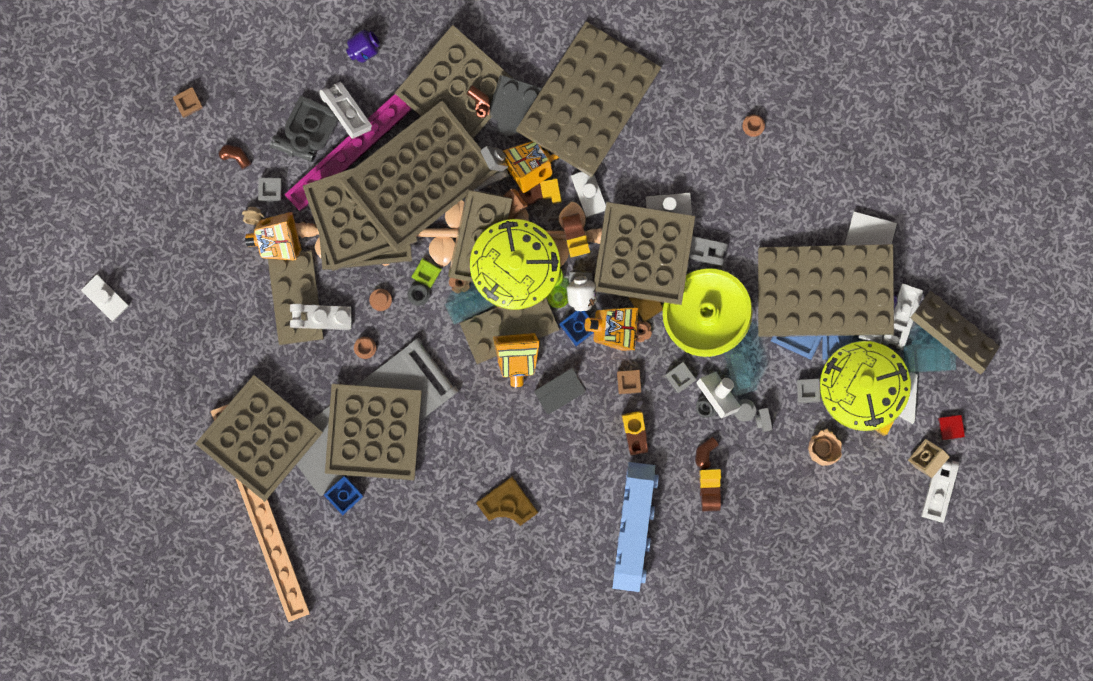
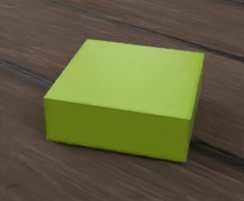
(426, 273)

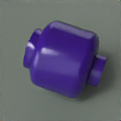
(363, 46)

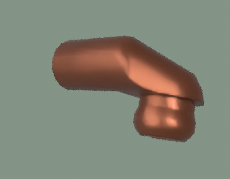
(481, 101)
(234, 153)
(703, 452)

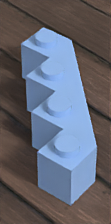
(634, 527)

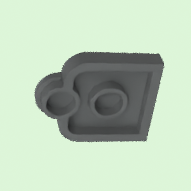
(511, 103)
(309, 126)

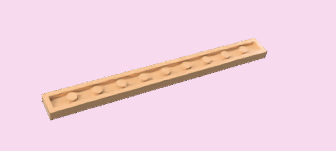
(273, 550)

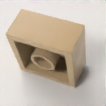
(928, 458)

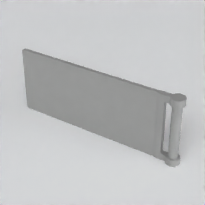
(397, 373)

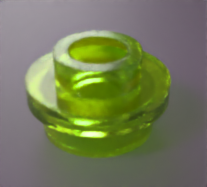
(558, 304)

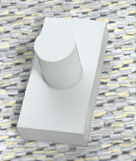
(588, 194)
(671, 203)
(105, 298)
(719, 394)

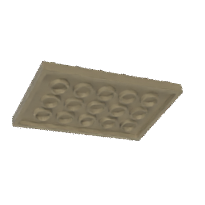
(588, 99)
(417, 176)
(826, 290)

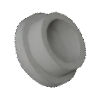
(746, 411)

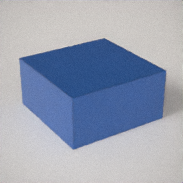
(574, 327)
(343, 495)

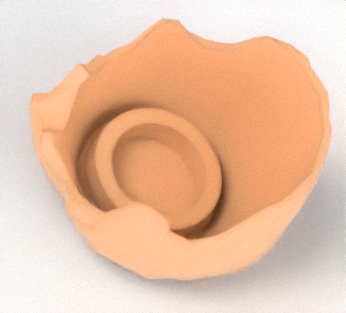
(825, 448)

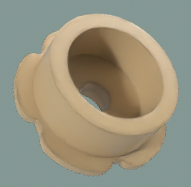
(252, 215)

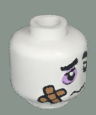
(581, 293)

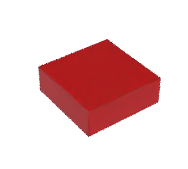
(951, 427)

